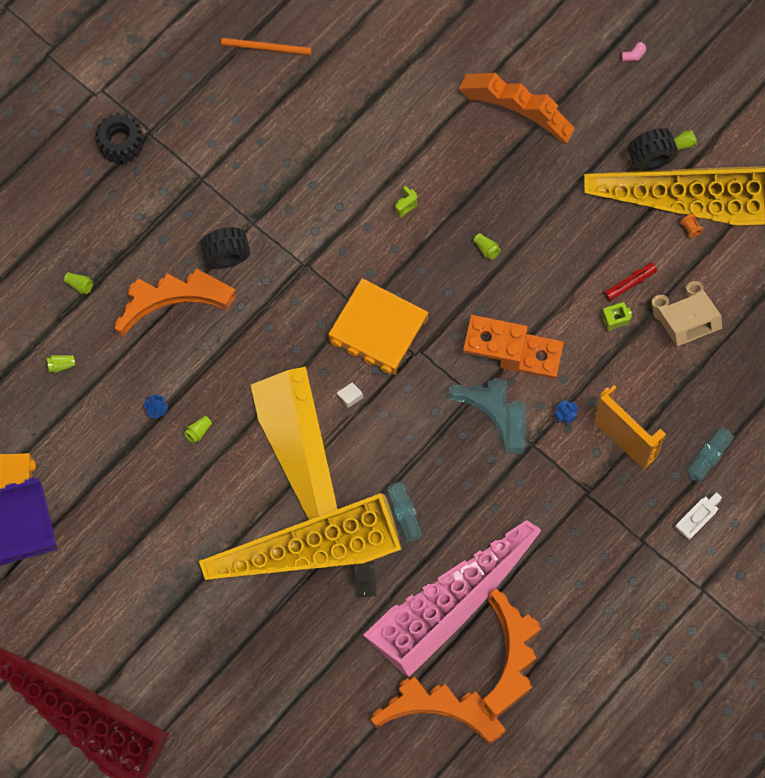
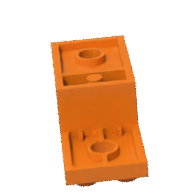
(513, 346)

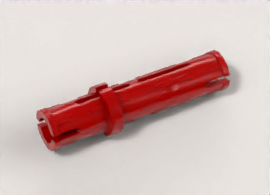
(636, 278)

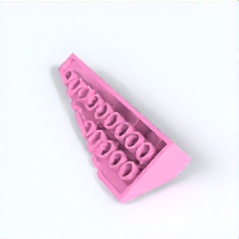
(425, 621)

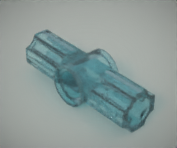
(710, 454)
(405, 512)

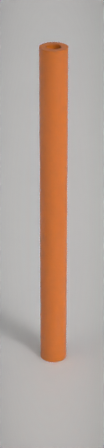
(266, 46)

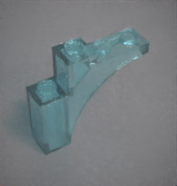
(508, 417)

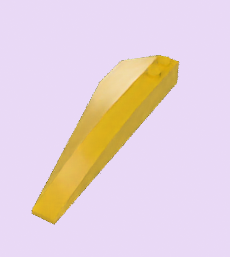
(715, 194)
(292, 428)
(333, 539)

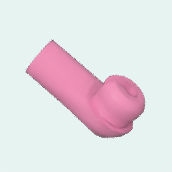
(636, 53)

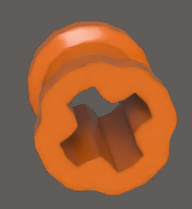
(691, 226)

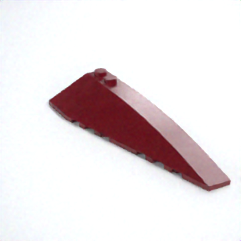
(103, 730)

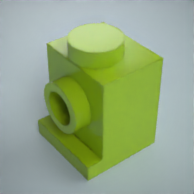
(616, 310)

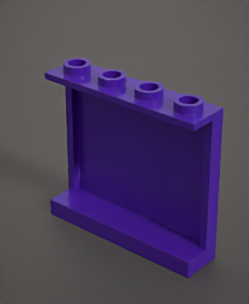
(24, 522)

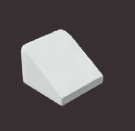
(350, 395)

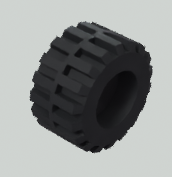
(116, 125)
(652, 149)
(225, 247)

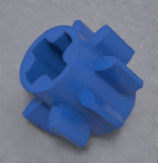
(155, 406)
(566, 412)

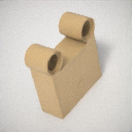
(689, 317)

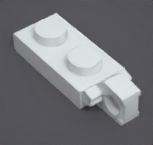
(698, 516)

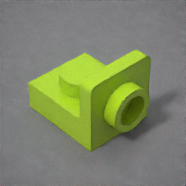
(406, 204)

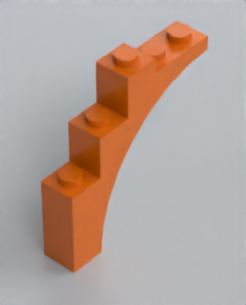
(538, 108)
(146, 298)
(518, 658)
(441, 702)

